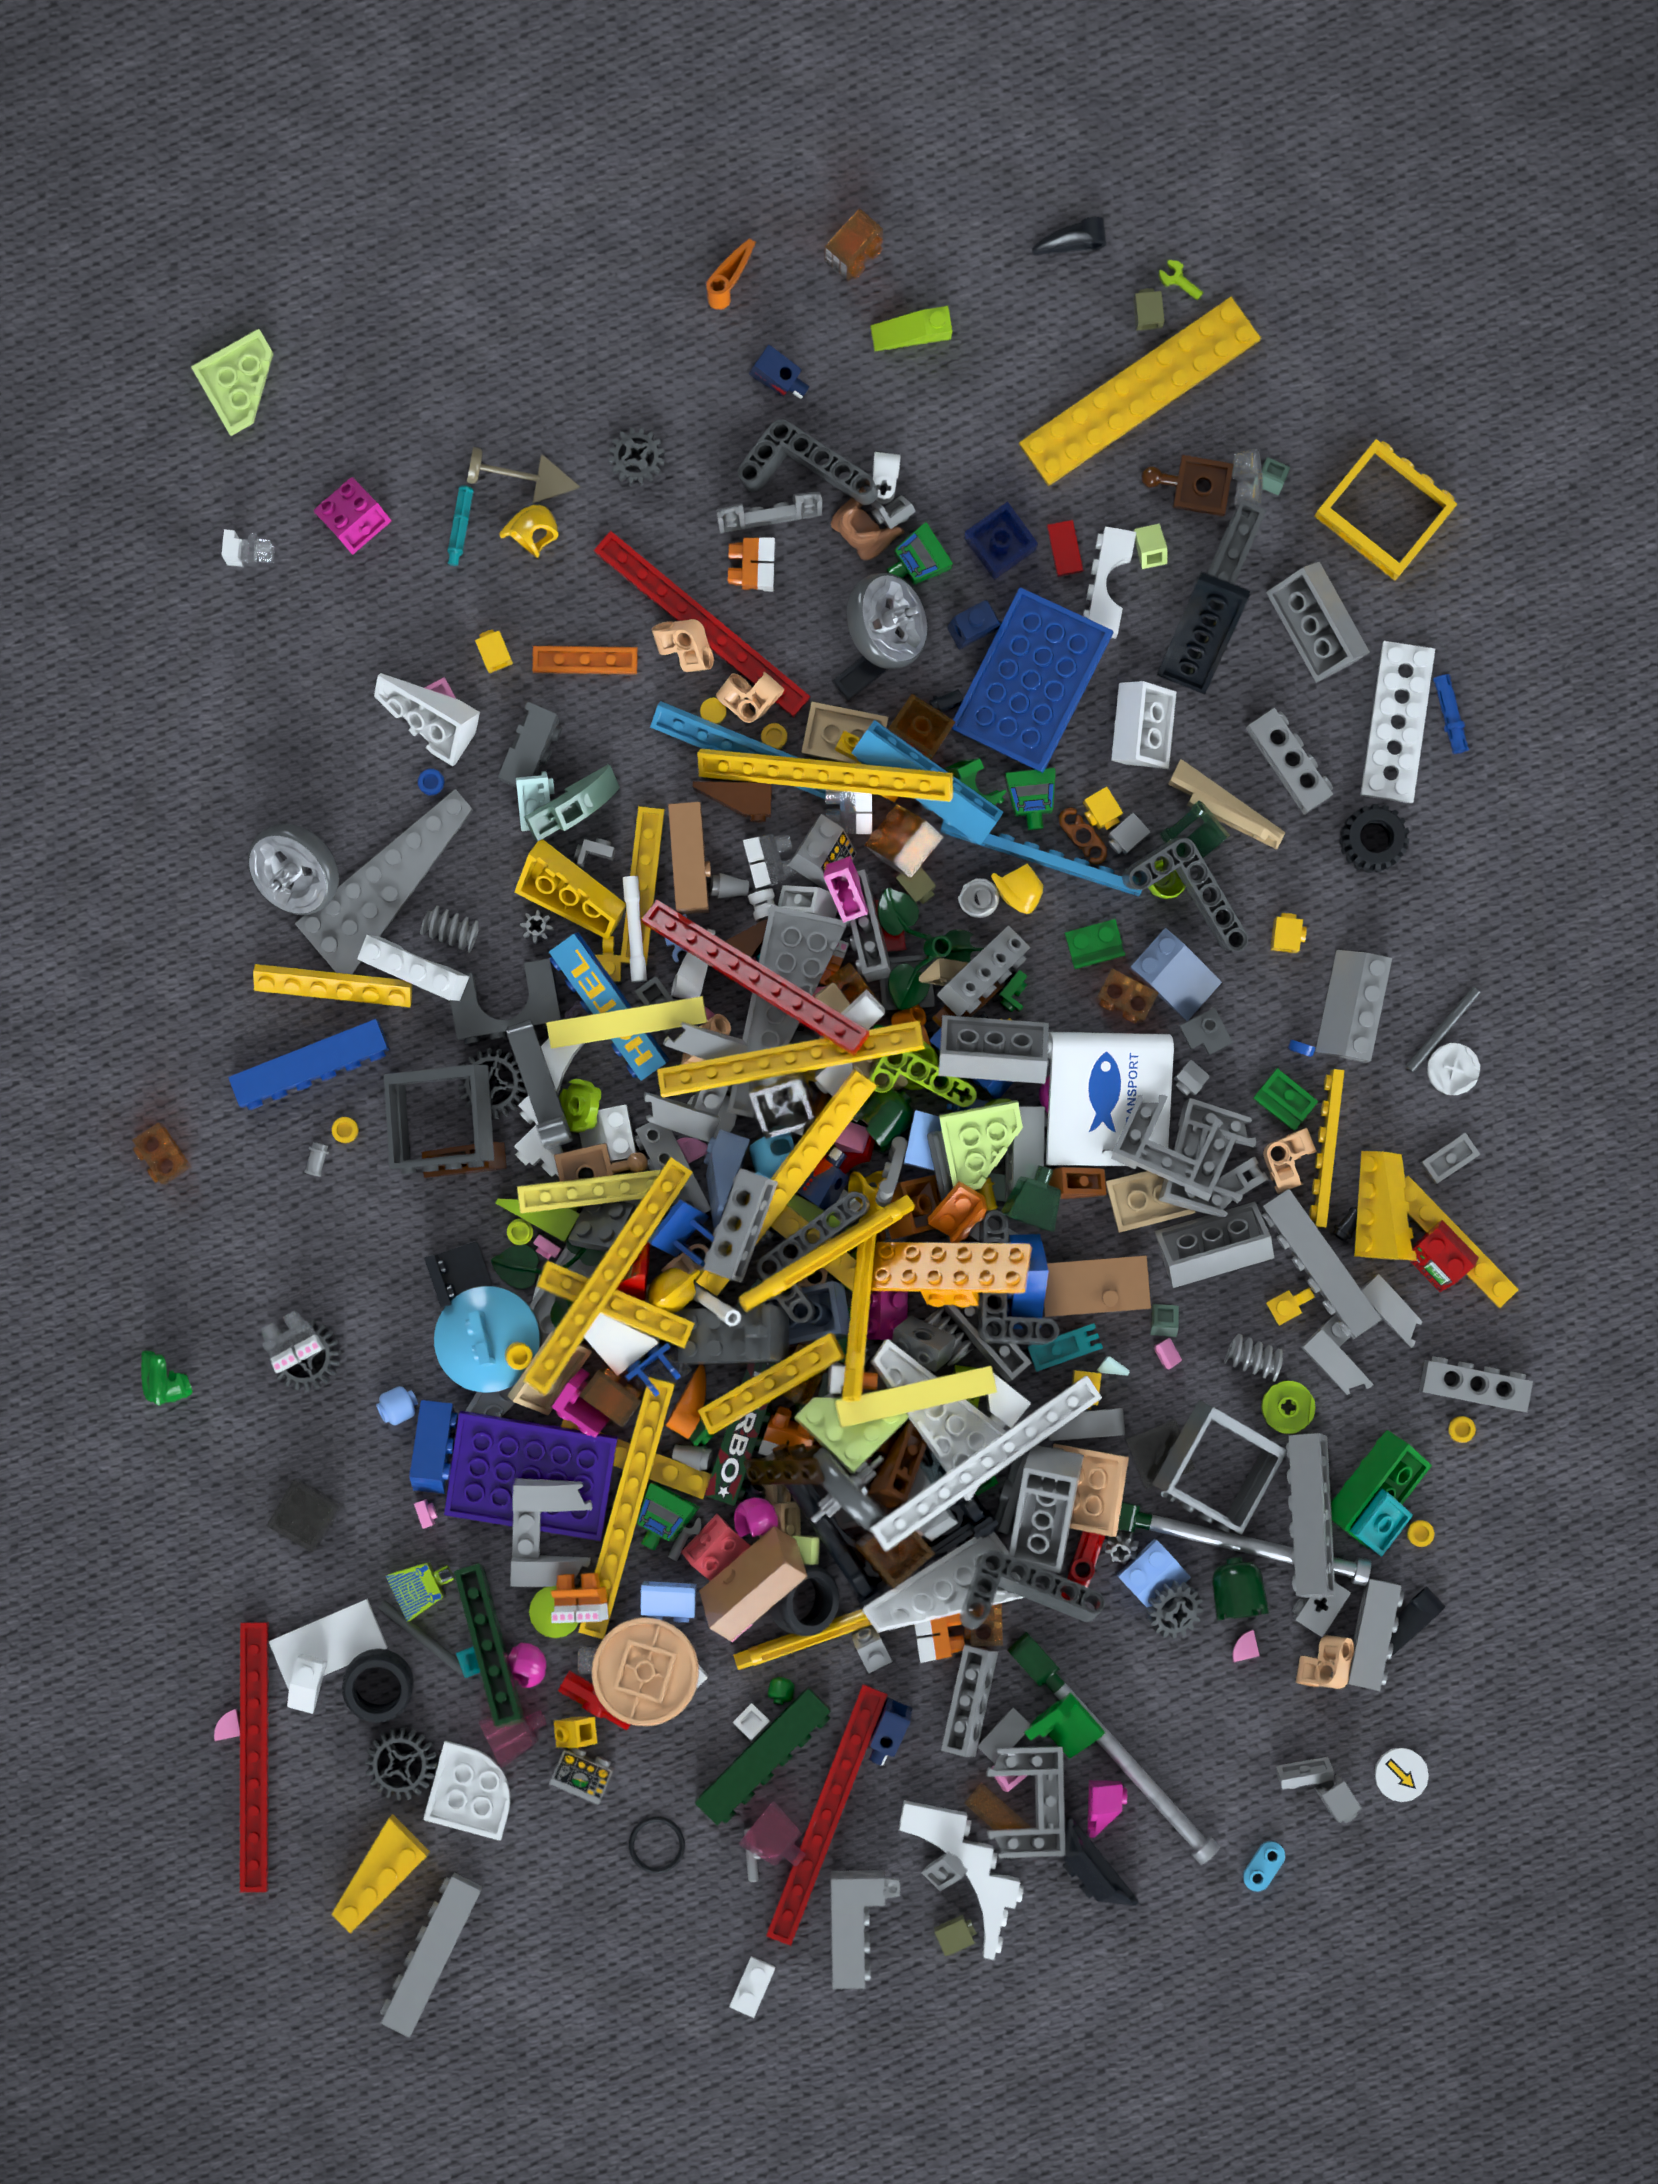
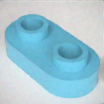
(1262, 1865)

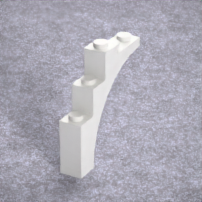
(530, 1146)
(994, 1891)

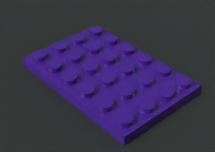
(498, 1449)

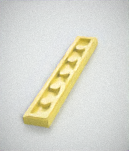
(626, 1022)
(585, 1191)
(916, 1396)

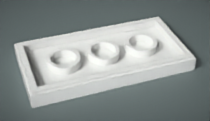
(332, 1638)

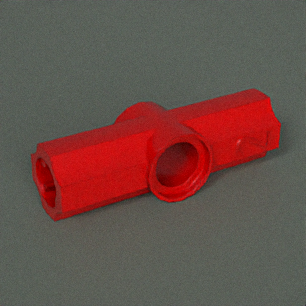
(1086, 1551)
(584, 1693)

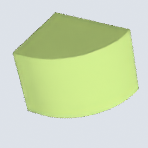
(1151, 546)
(808, 1548)

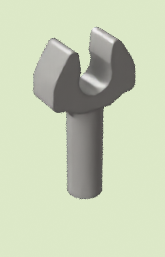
(682, 1538)

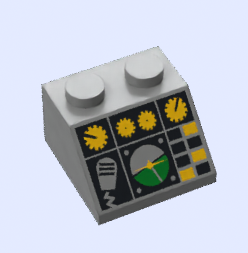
(822, 845)
(582, 1774)

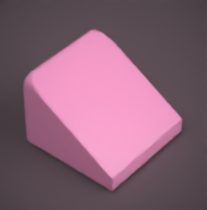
(852, 1138)
(1167, 1353)

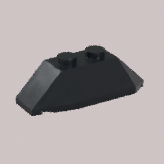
(1093, 1869)

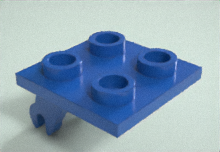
(677, 1229)
(654, 1354)

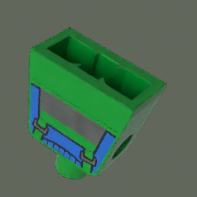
(920, 556)
(1031, 794)
(664, 1515)

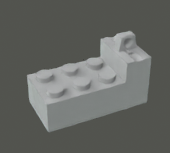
(1045, 1507)
(850, 1901)

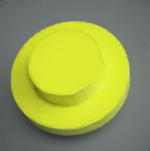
(520, 1232)

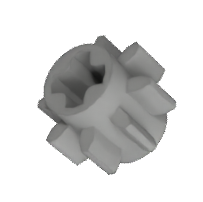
(538, 919)
(1122, 1547)

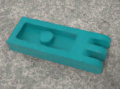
(1064, 1348)

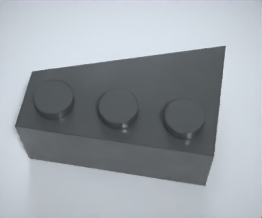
(530, 744)

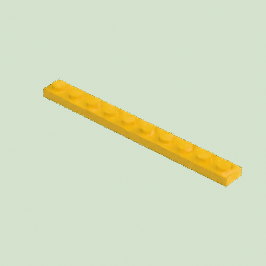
(825, 775)
(786, 1060)
(805, 1157)
(607, 1276)
(630, 1497)

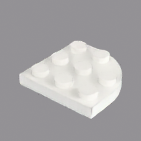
(469, 1792)

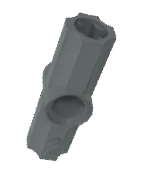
(1009, 1497)

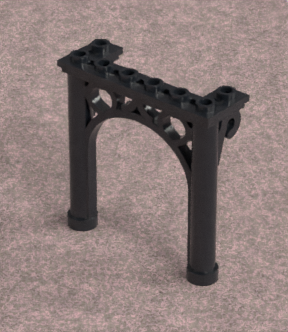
(837, 1542)

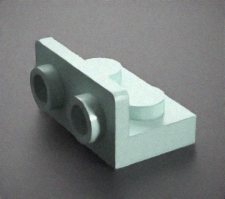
(532, 794)

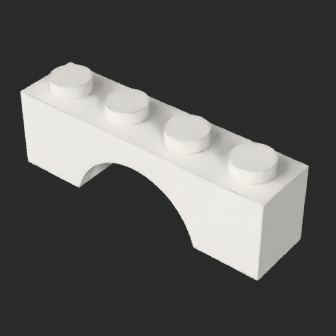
(1115, 549)
(412, 968)

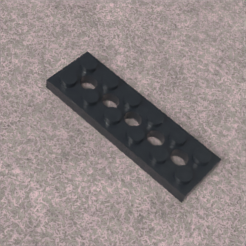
(1194, 621)

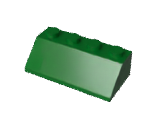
(1388, 1466)

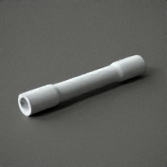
(637, 958)
(723, 1311)

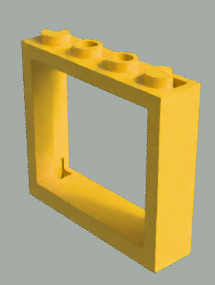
(1358, 539)

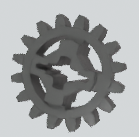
(627, 462)
(1174, 1609)

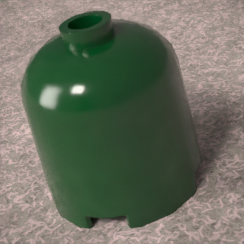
(885, 1117)
(1238, 1590)

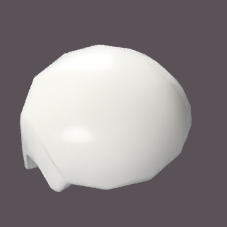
(987, 896)

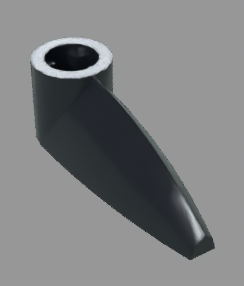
(1081, 236)
(1415, 1617)

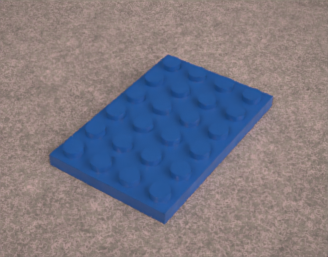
(1031, 680)

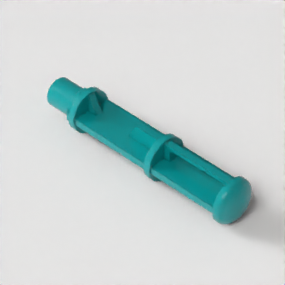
(460, 523)

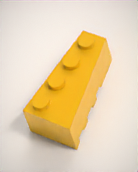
(568, 891)
(1382, 1209)
(383, 1869)

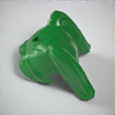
(156, 1385)

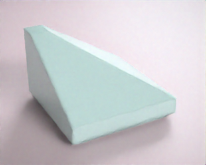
(1111, 1366)

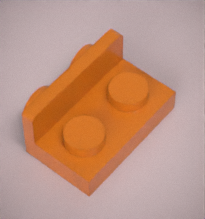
(959, 1212)

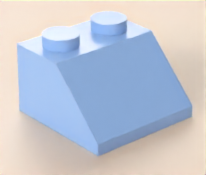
(918, 1149)
(1150, 1571)
(668, 1600)

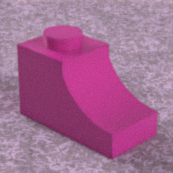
(845, 889)

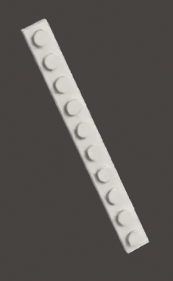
(985, 1463)

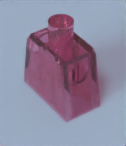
(512, 1740)
(773, 1837)

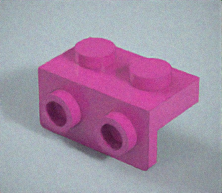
(886, 1312)

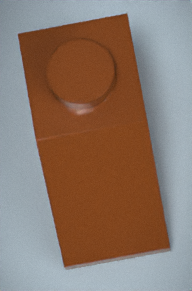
(1079, 1182)

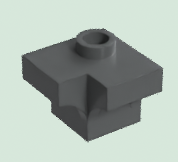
(1206, 1031)

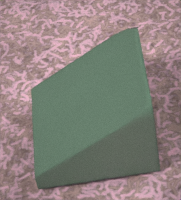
(1274, 475)
(1164, 1320)

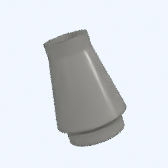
(728, 886)
(694, 1456)

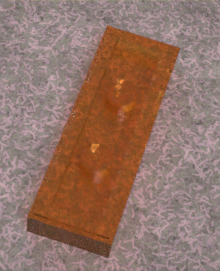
(993, 1810)

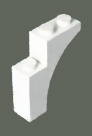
(865, 1012)

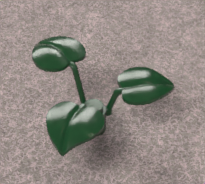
(897, 913)
(520, 1262)

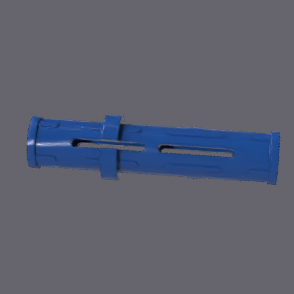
(1452, 718)

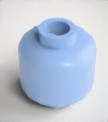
(397, 1405)

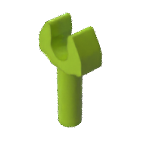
(1179, 279)

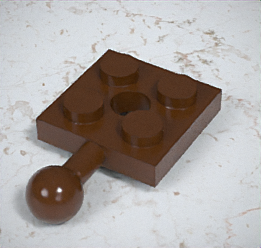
(1186, 494)

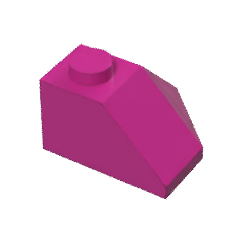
(1104, 1804)

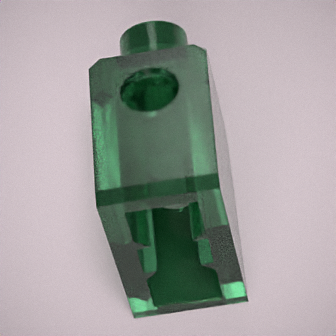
(1034, 1201)

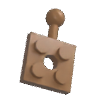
(598, 1160)

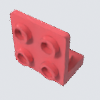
(714, 1548)

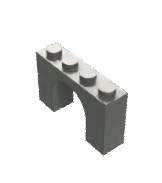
(541, 1006)

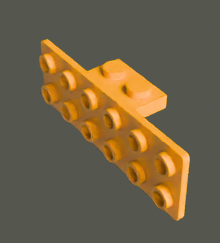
(951, 1270)

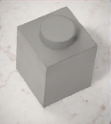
(1128, 834)

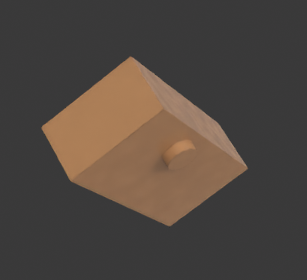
(688, 858)
(1097, 1286)
(752, 1583)

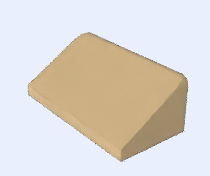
(941, 971)

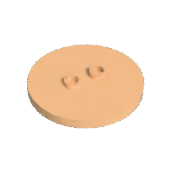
(645, 1671)

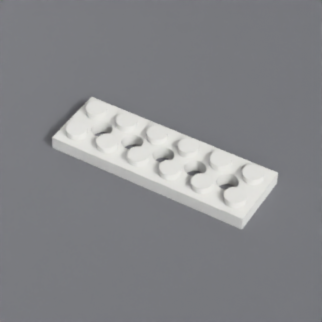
(1381, 730)

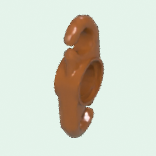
(1094, 842)

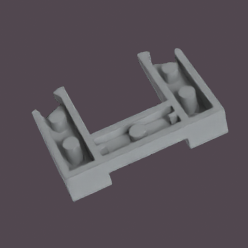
(804, 506)
(700, 1117)
(1195, 1124)
(1137, 1150)
(1325, 1343)
(529, 1500)
(1049, 1834)

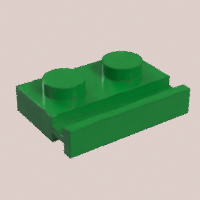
(1094, 944)
(1285, 1099)

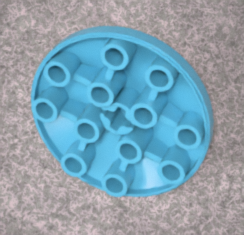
(476, 1333)

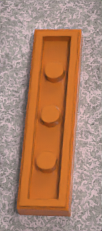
(585, 660)

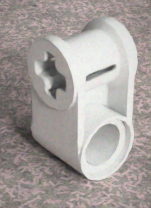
(885, 473)

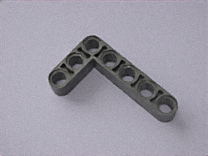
(809, 458)
(1195, 887)
(539, 1085)
(800, 1239)
(999, 1316)
(1026, 1588)

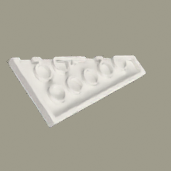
(950, 1429)
(938, 1588)

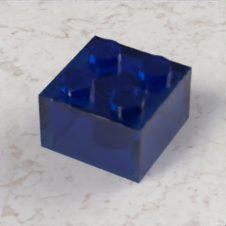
(1000, 540)

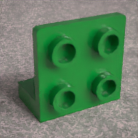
(1067, 1726)

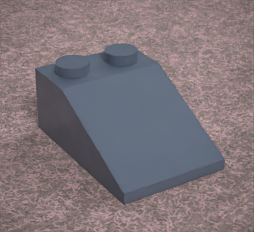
(1175, 974)
(724, 1159)
(829, 1317)

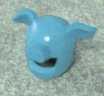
(768, 1155)

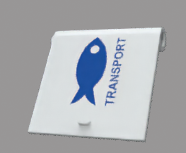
(1096, 1087)

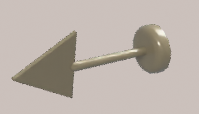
(549, 481)

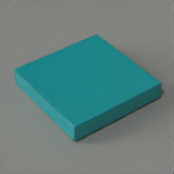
(1381, 1522)

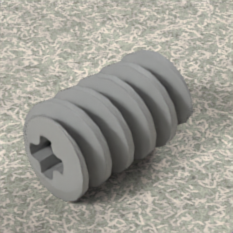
(451, 928)
(960, 1347)
(1255, 1356)

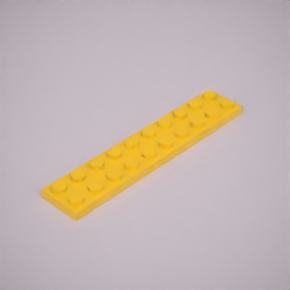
(1139, 391)

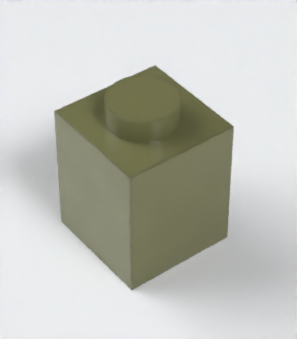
(1148, 309)
(918, 887)
(955, 1935)

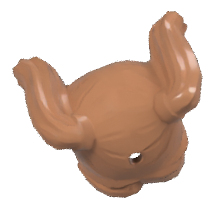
(862, 531)

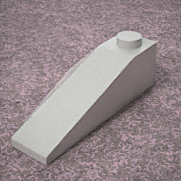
(437, 717)

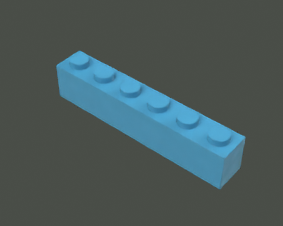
(965, 811)

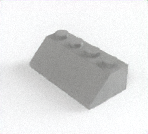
(1317, 621)
(1353, 1005)
(993, 1049)
(1214, 1244)

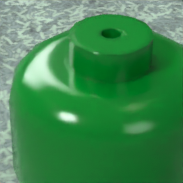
(781, 1690)

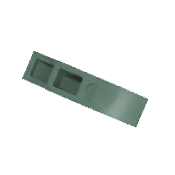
(575, 805)

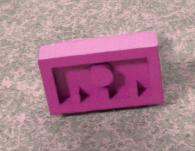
(352, 515)
(573, 1408)

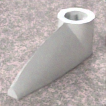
(690, 977)

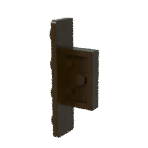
(786, 1466)

